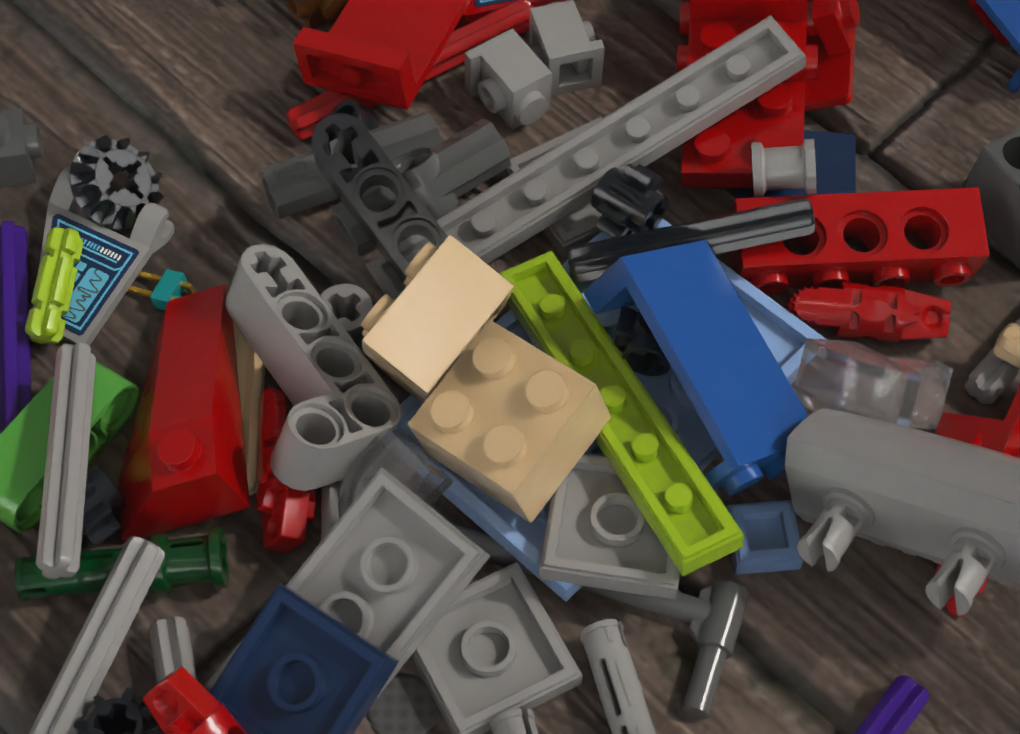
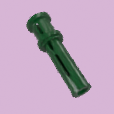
(185, 563)

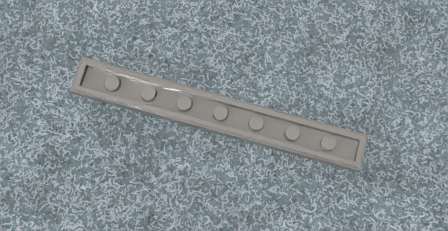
(632, 135)

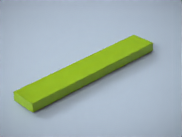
(637, 437)

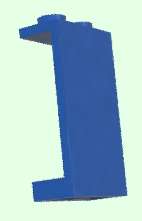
(713, 353)

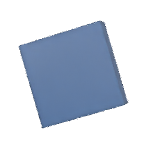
(768, 537)

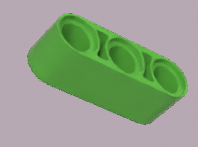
(26, 439)

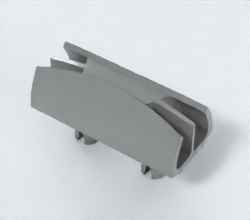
(908, 494)

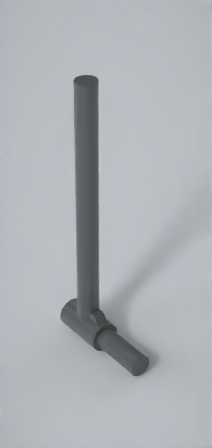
(712, 620)

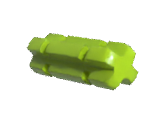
(54, 286)

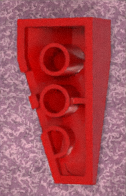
(188, 428)

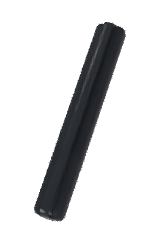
(721, 232)

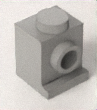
(566, 46)
(509, 79)

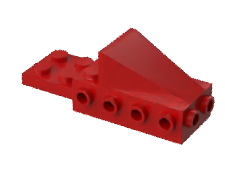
(776, 118)

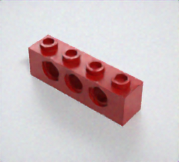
(943, 218)

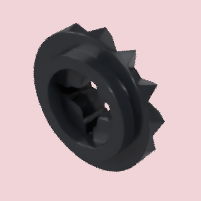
(94, 170)

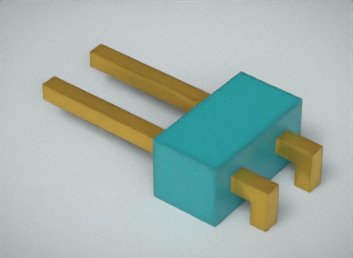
(169, 287)

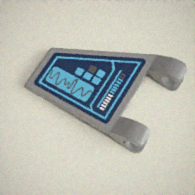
(107, 259)

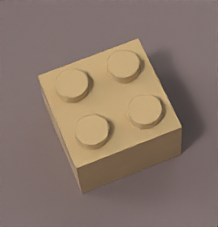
(435, 316)
(510, 420)

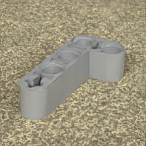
(319, 367)

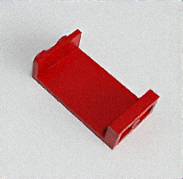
(379, 48)

